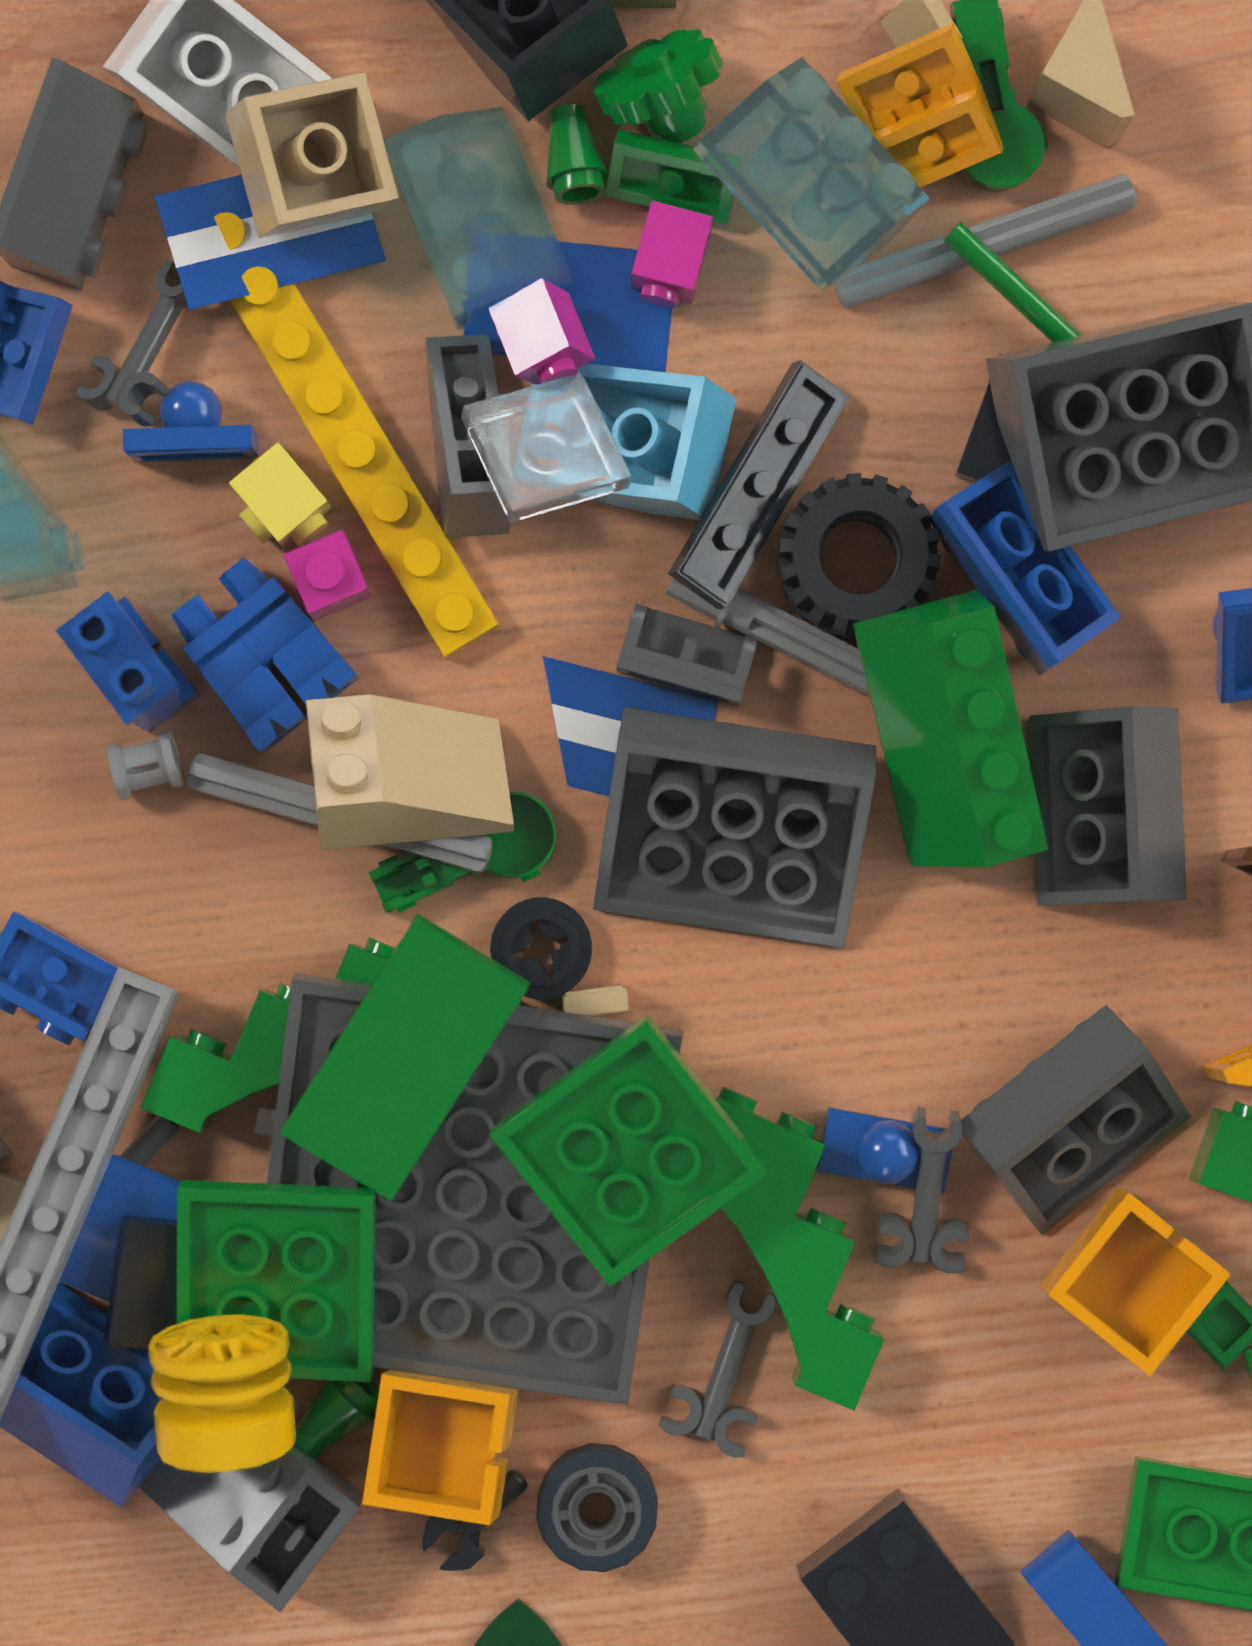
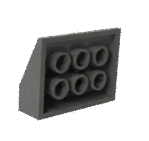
(1130, 423)
(735, 827)

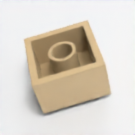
(311, 154)

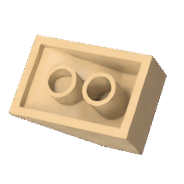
(404, 772)

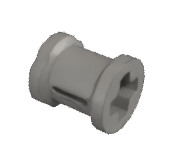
(129, 779)

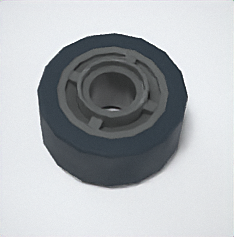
(605, 1543)

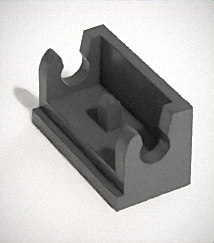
(686, 655)

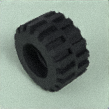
(858, 501)

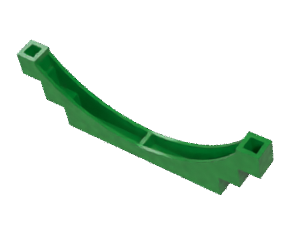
(796, 1252)

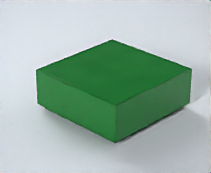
(1223, 1326)

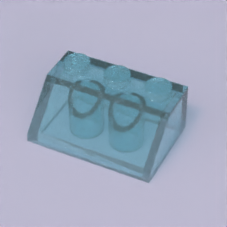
(812, 174)
(475, 210)

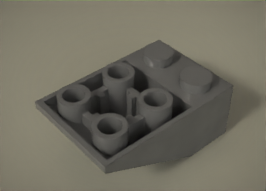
(260, 1521)

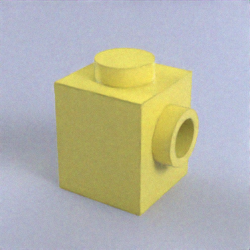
(280, 499)

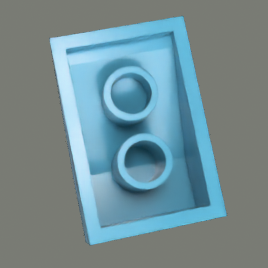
(668, 433)

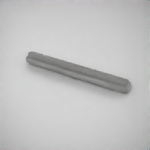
(998, 234)
(297, 802)

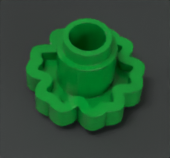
(661, 84)

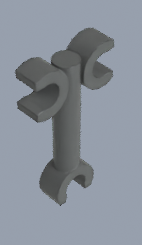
(133, 383)
(924, 1238)
(710, 1417)

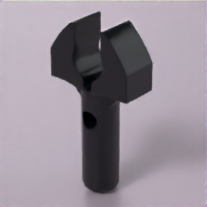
(470, 1549)

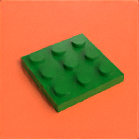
(629, 1150)
(284, 1257)

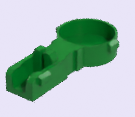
(1018, 128)
(513, 856)

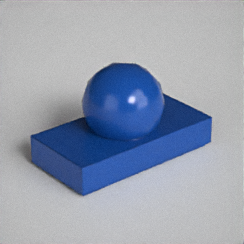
(190, 430)
(1234, 645)
(873, 1148)

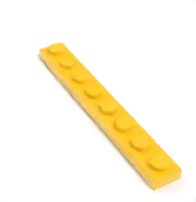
(360, 455)

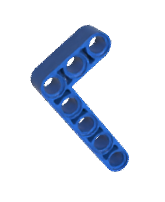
(1086, 1597)

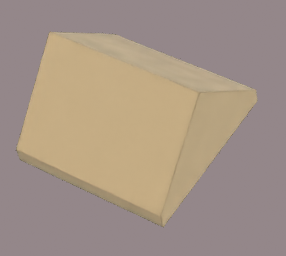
(1085, 80)

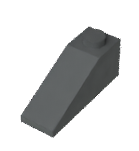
(458, 375)

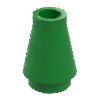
(574, 160)
(335, 1414)

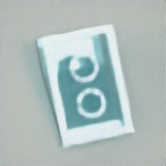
(35, 541)

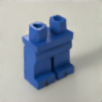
(248, 641)
(121, 660)

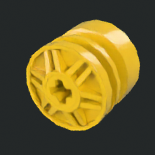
(222, 1393)

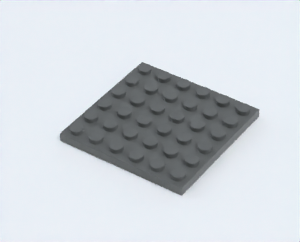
(466, 1253)

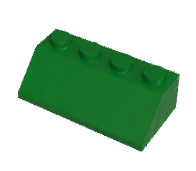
(951, 733)

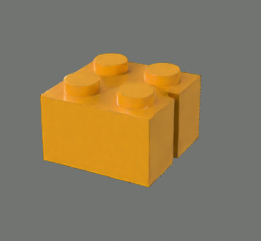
(1134, 1283)
(439, 1446)

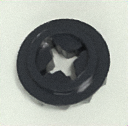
(555, 920)

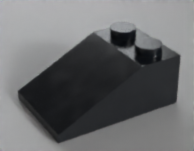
(534, 46)
(896, 1584)

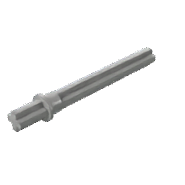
(782, 633)

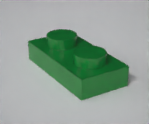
(665, 173)

